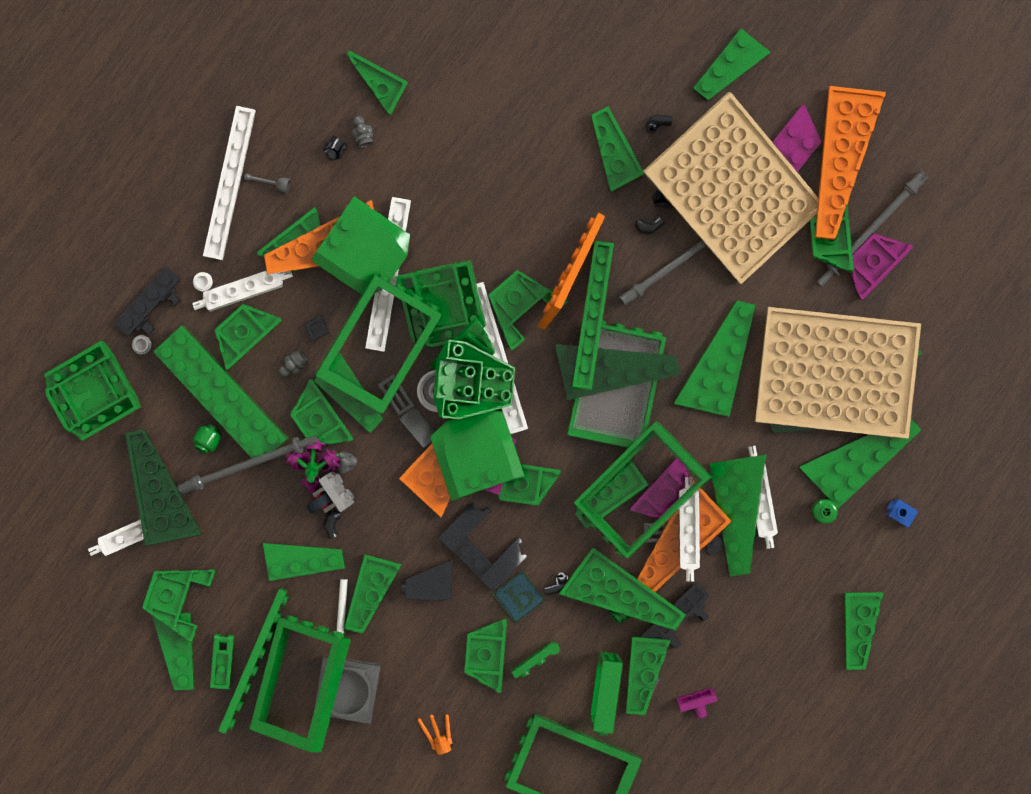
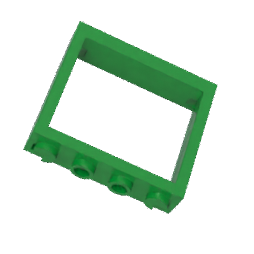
(606, 693)

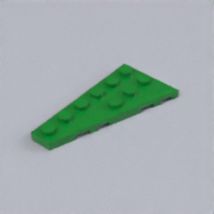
(718, 370)
(853, 464)
(738, 495)
(612, 588)

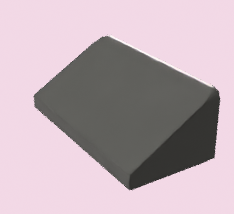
(418, 426)

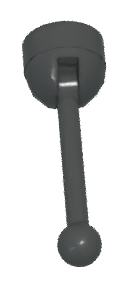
(282, 183)

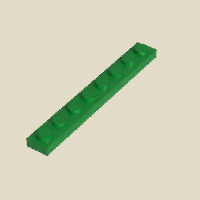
(593, 316)
(251, 668)

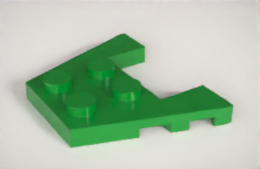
(513, 299)
(168, 595)

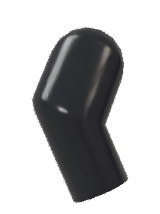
(656, 121)
(649, 227)
(329, 523)
(559, 583)

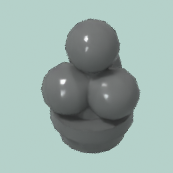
(362, 133)
(294, 362)
(347, 462)

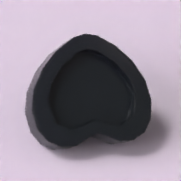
(714, 545)

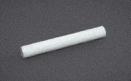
(342, 605)

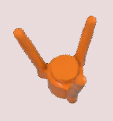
(441, 743)

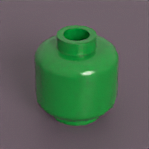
(206, 439)
(820, 506)

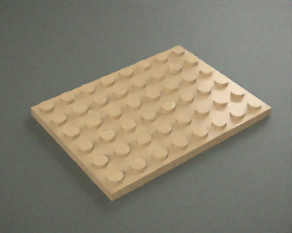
(733, 187)
(837, 372)

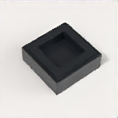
(316, 328)

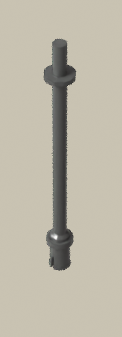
(909, 189)
(638, 289)
(198, 482)

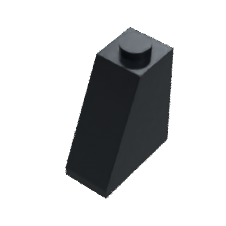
(431, 583)

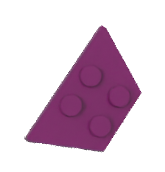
(798, 139)
(875, 261)
(663, 491)

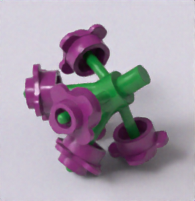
(301, 462)

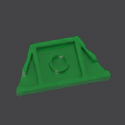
(304, 225)
(836, 251)
(242, 332)
(474, 335)
(317, 417)
(530, 488)
(486, 654)

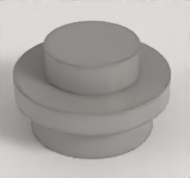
(141, 344)

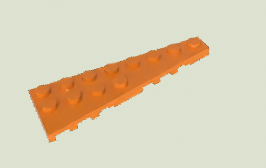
(846, 137)

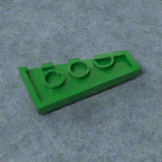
(615, 151)
(371, 586)
(860, 620)
(177, 654)
(645, 664)

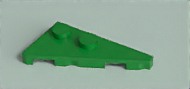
(385, 85)

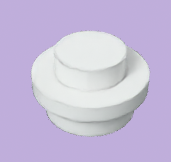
(202, 281)

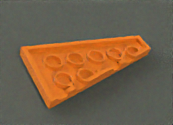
(298, 253)
(568, 276)
(427, 481)
(665, 556)

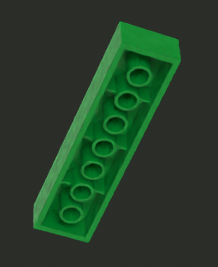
(220, 393)

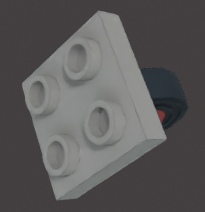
(334, 492)

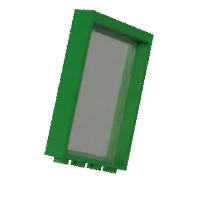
(622, 413)

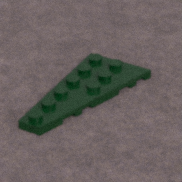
(615, 369)
(160, 504)

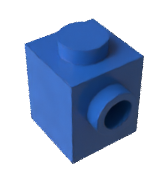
(901, 512)

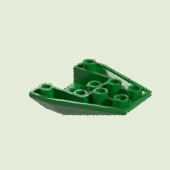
(470, 381)

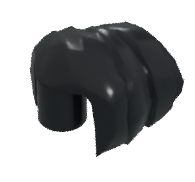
(334, 148)
(660, 201)

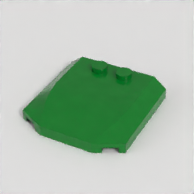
(362, 246)
(452, 290)
(90, 391)
(476, 453)

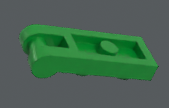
(535, 660)
(222, 662)

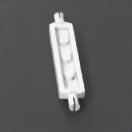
(241, 290)
(766, 520)
(689, 532)
(118, 539)

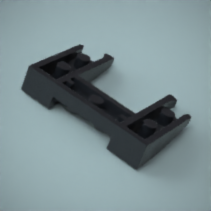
(490, 573)

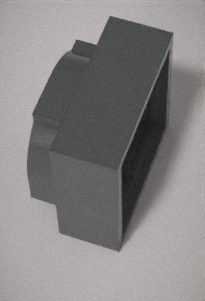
(356, 690)

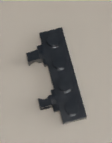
(159, 290)
(689, 603)

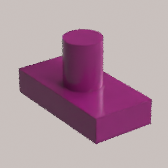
(697, 701)

